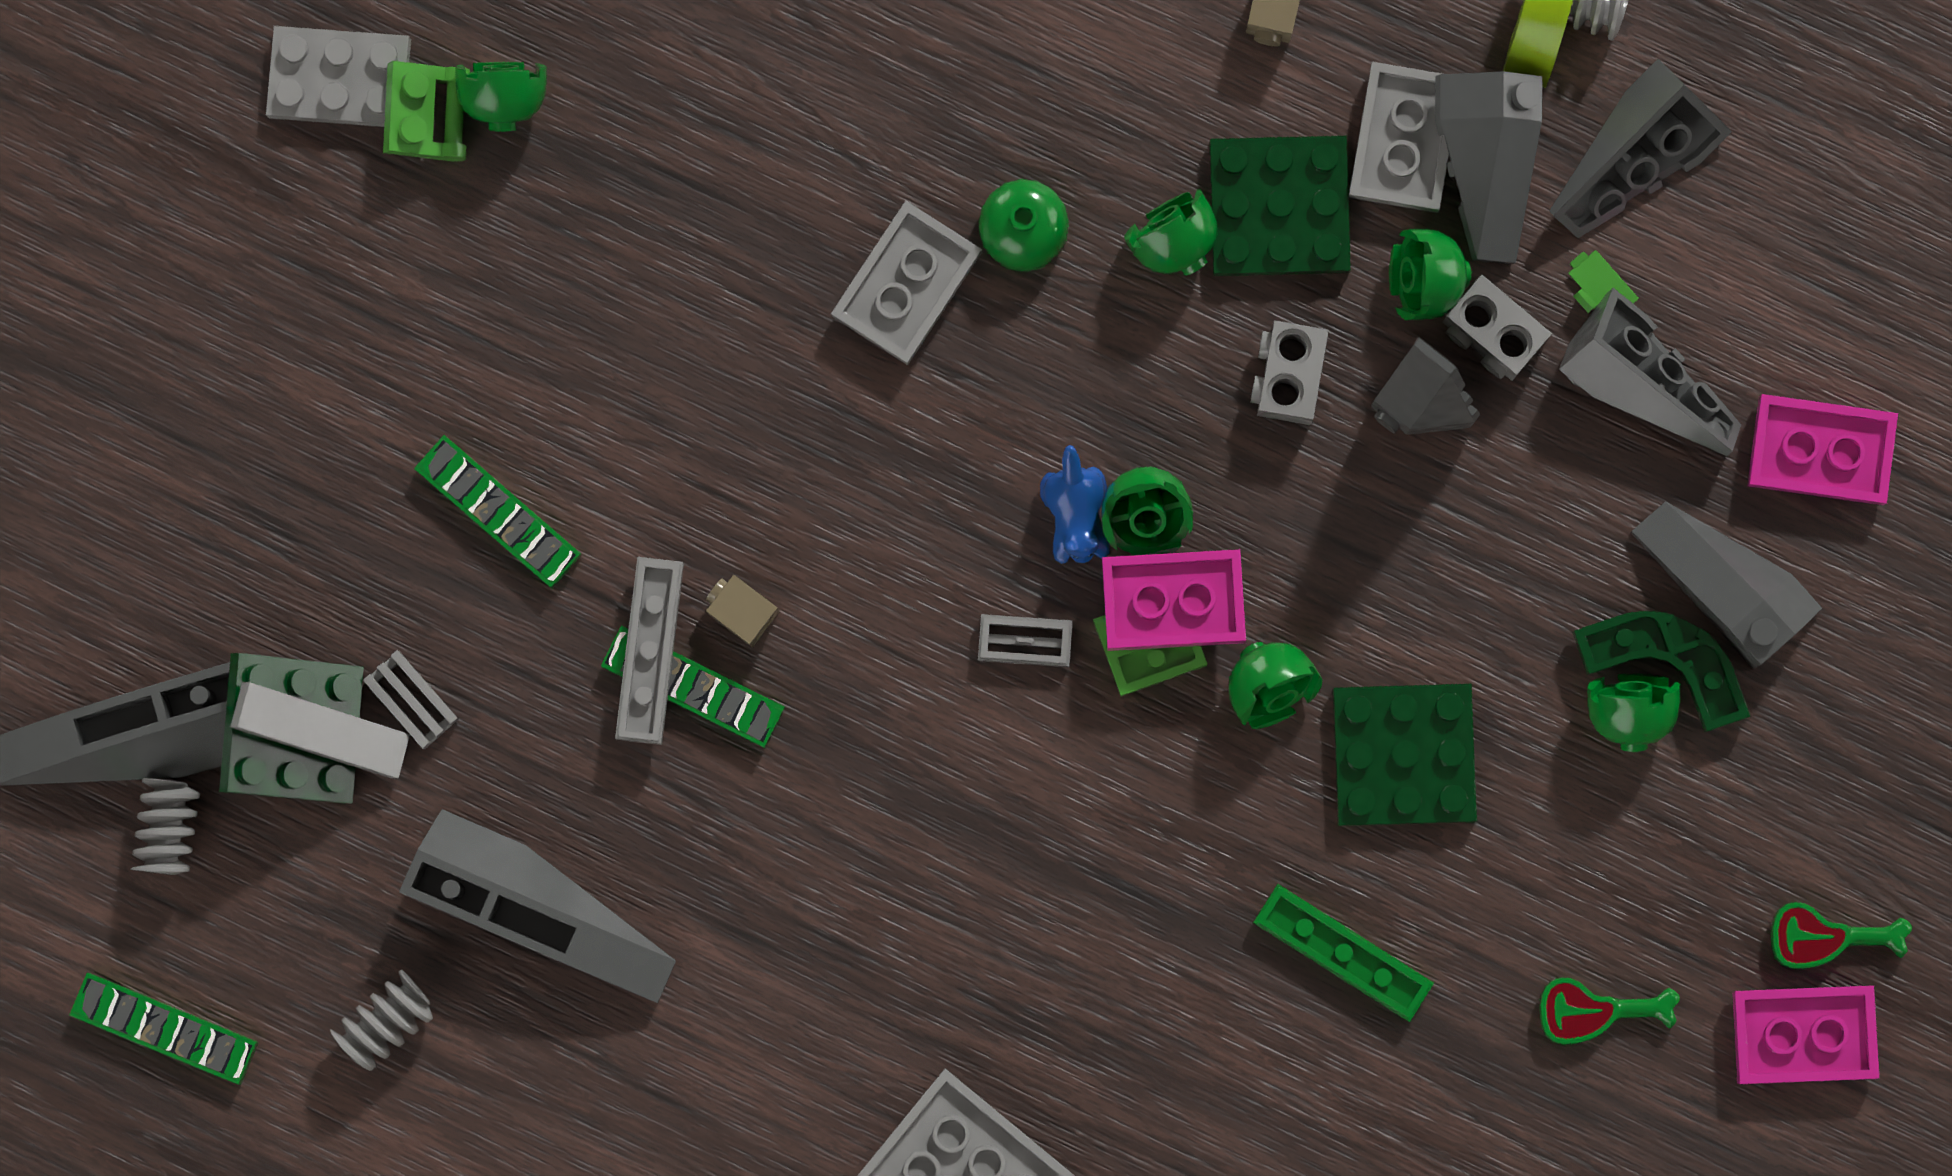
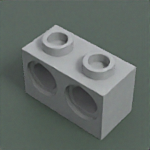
(1504, 319)
(1301, 374)

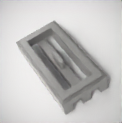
(1025, 622)
(384, 670)

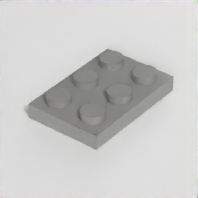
(331, 75)
(1398, 145)
(906, 282)

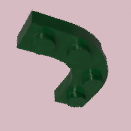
(1680, 646)

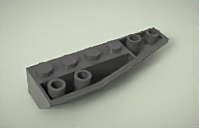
(145, 733)
(532, 904)

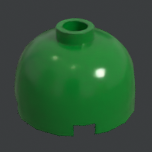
(501, 92)
(1023, 225)
(1176, 235)
(1427, 274)
(1146, 512)
(1269, 682)
(1635, 710)

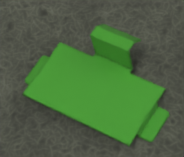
(1596, 279)

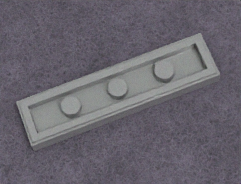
(649, 650)
(319, 730)

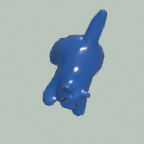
(1075, 501)

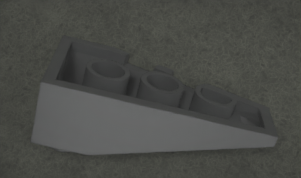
(1644, 140)
(1492, 145)
(1630, 369)
(1424, 395)
(1735, 588)

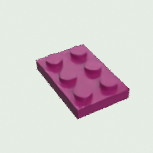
(1822, 449)
(1174, 600)
(1805, 1034)

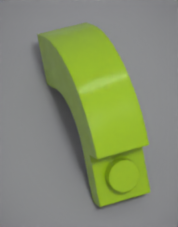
(1537, 37)

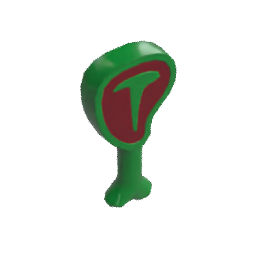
(1808, 940)
(1576, 1015)

